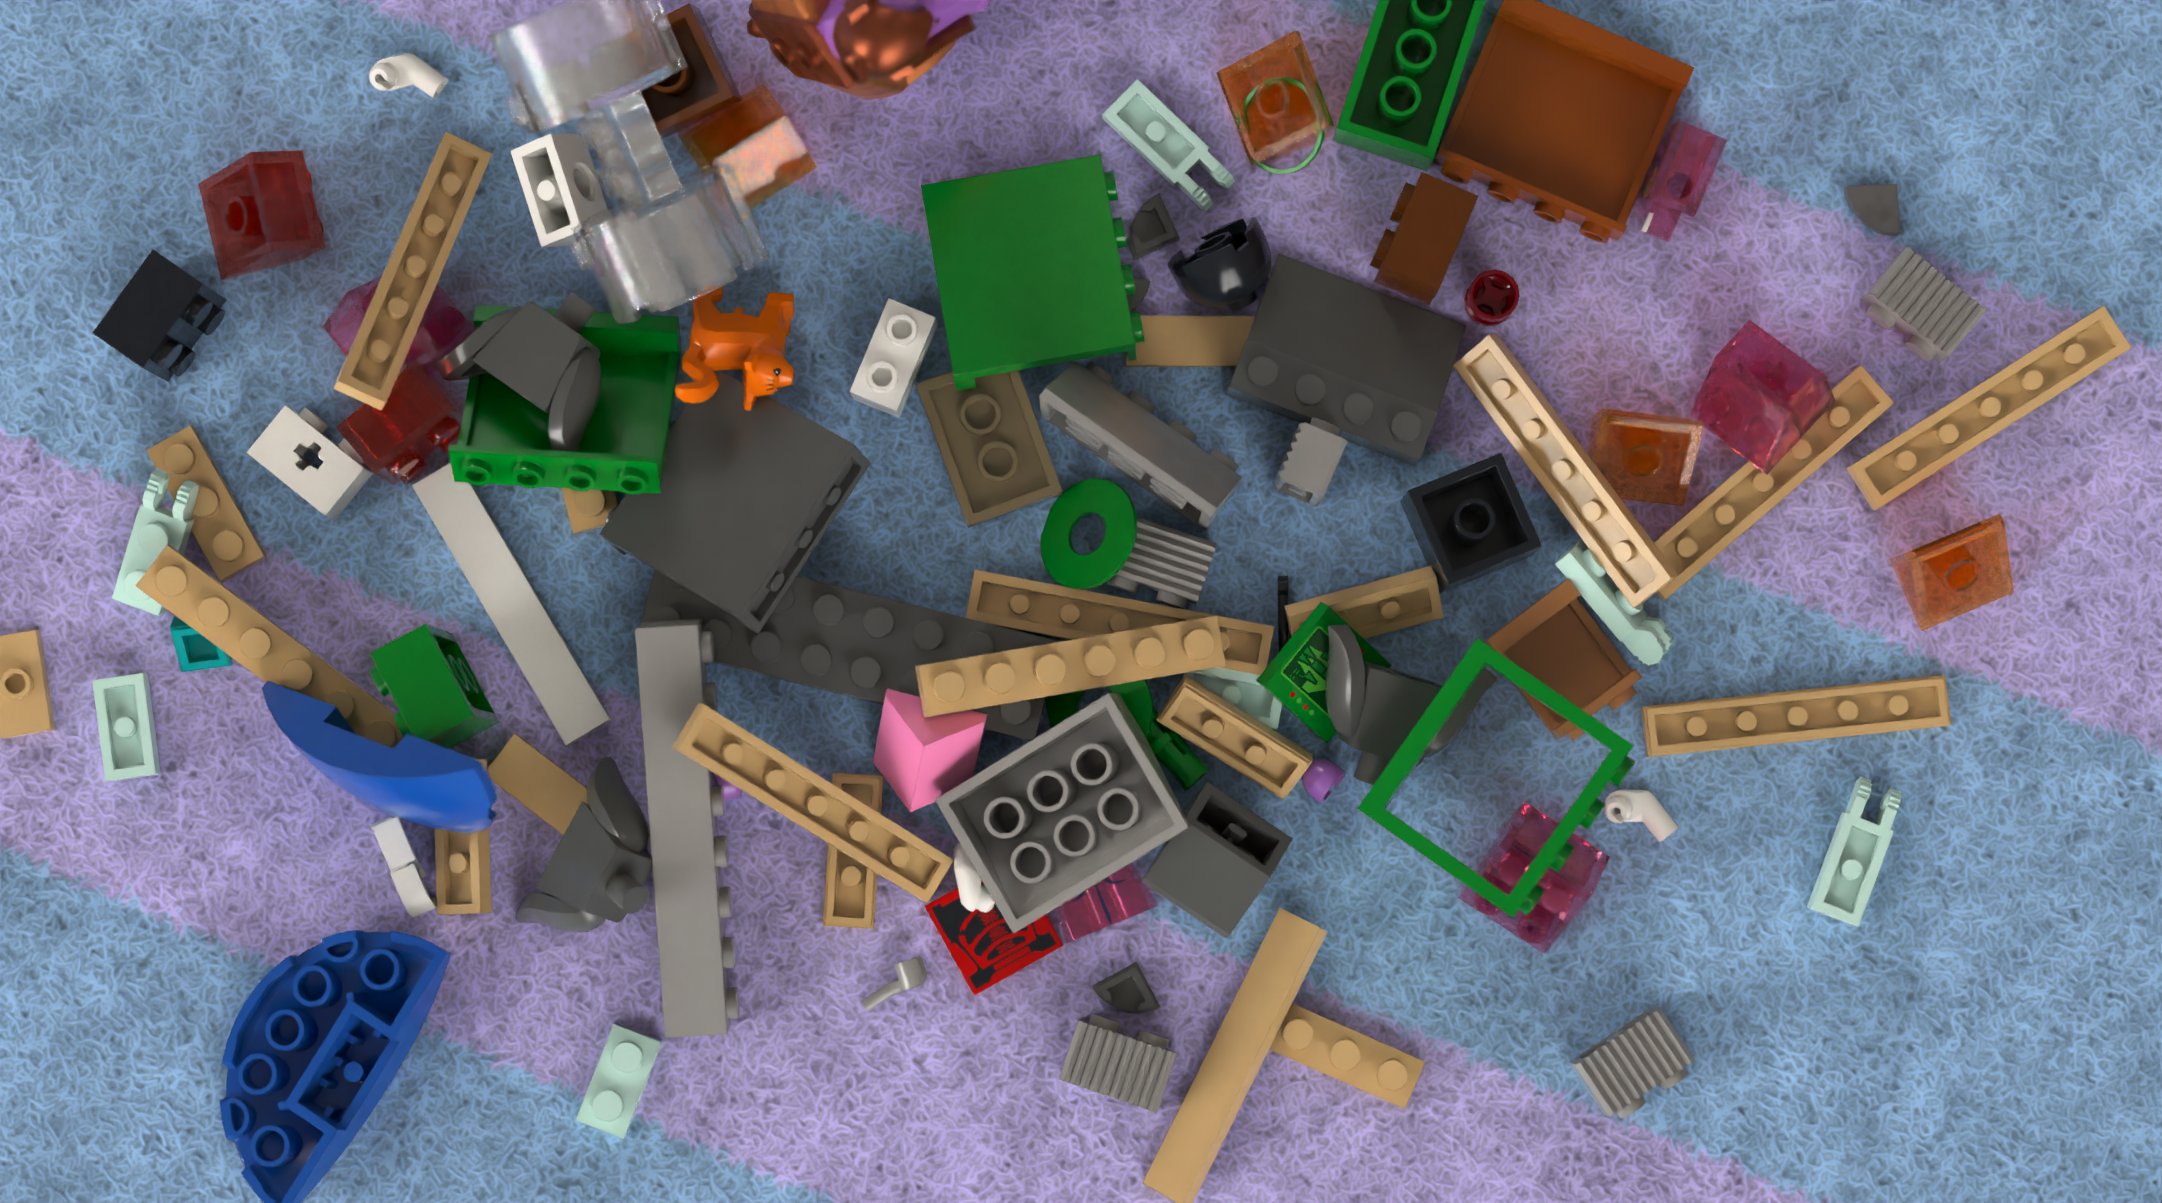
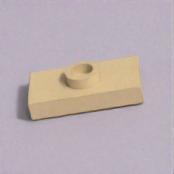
(24, 686)

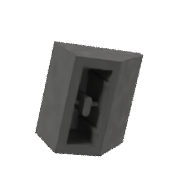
(1218, 861)

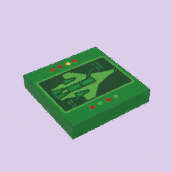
(1300, 671)

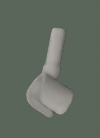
(910, 975)

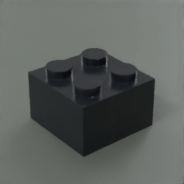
(161, 317)
(1470, 522)

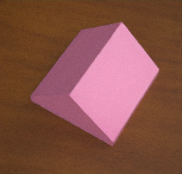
(925, 754)

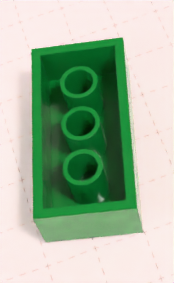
(1408, 78)

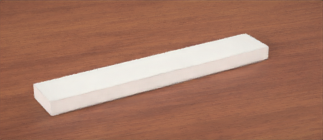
(512, 605)

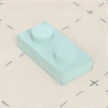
(1242, 691)
(126, 727)
(619, 1080)

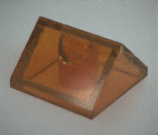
(1281, 113)
(756, 143)
(1645, 454)
(1956, 572)

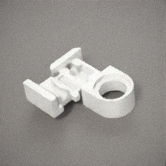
(404, 865)

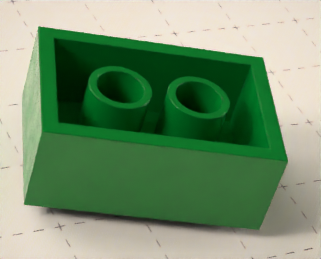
(432, 687)

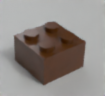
(696, 90)
(1427, 234)

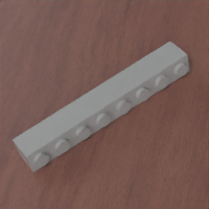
(685, 833)

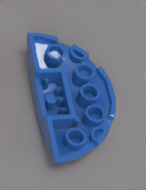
(409, 782)
(321, 1051)

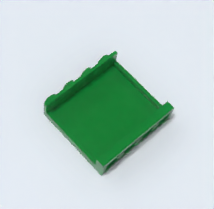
(1030, 268)
(626, 440)

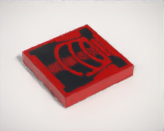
(984, 942)

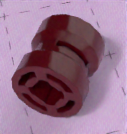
(1495, 290)

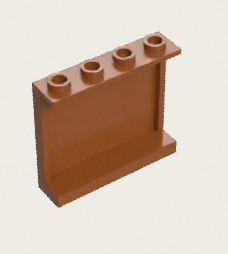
(1562, 117)

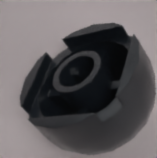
(1225, 266)

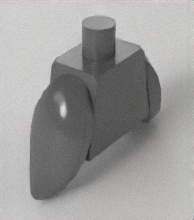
(540, 360)
(1381, 706)
(597, 863)

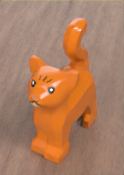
(738, 343)

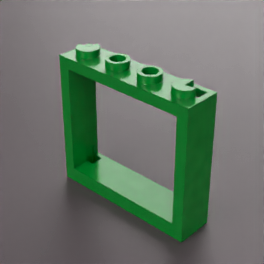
(1582, 812)

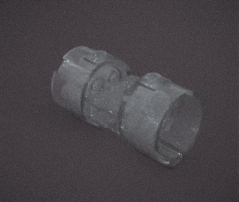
(666, 233)

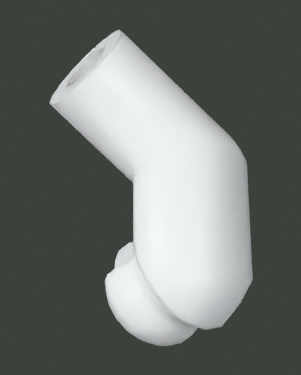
(405, 71)
(1640, 806)
(971, 891)

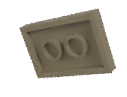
(990, 444)

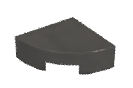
(1875, 207)

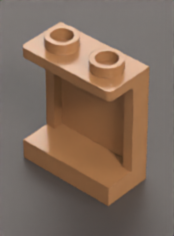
(1569, 654)

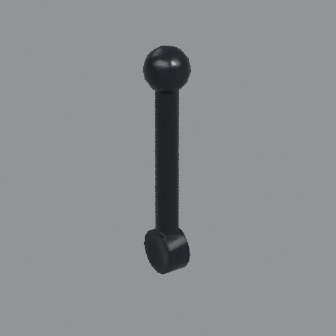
(1282, 594)

